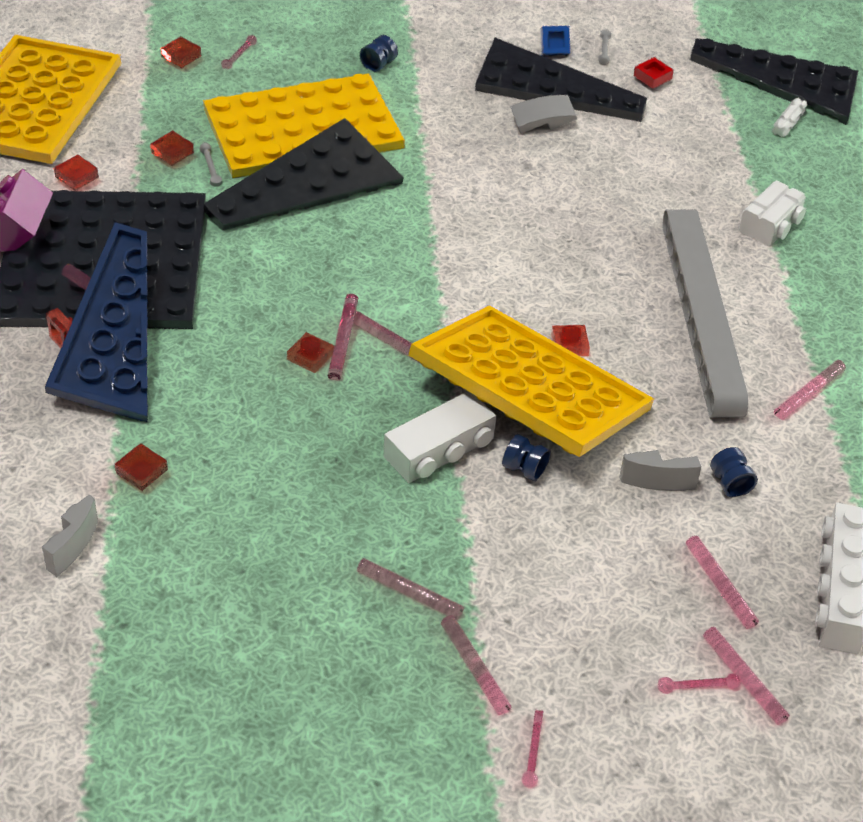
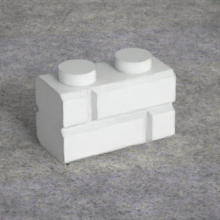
(773, 213)

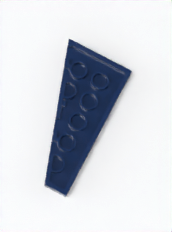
(107, 342)

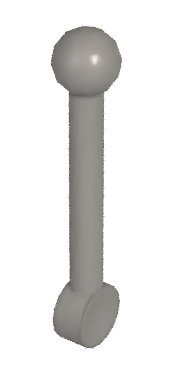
(605, 35)
(215, 180)

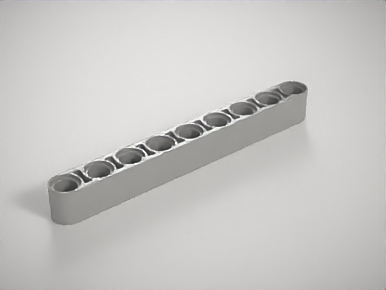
(705, 315)

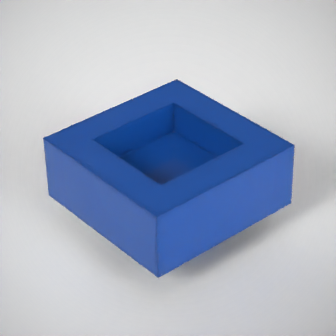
(555, 40)

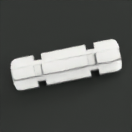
(789, 117)

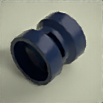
(378, 53)
(526, 457)
(732, 470)

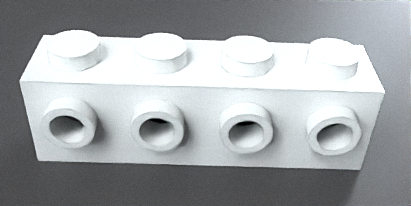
(842, 581)

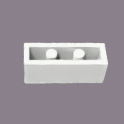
(439, 436)

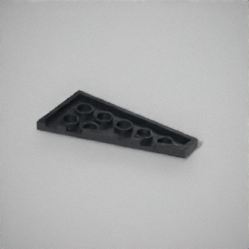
(527, 76)
(821, 85)
(308, 176)

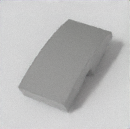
(554, 110)
(651, 472)
(78, 528)

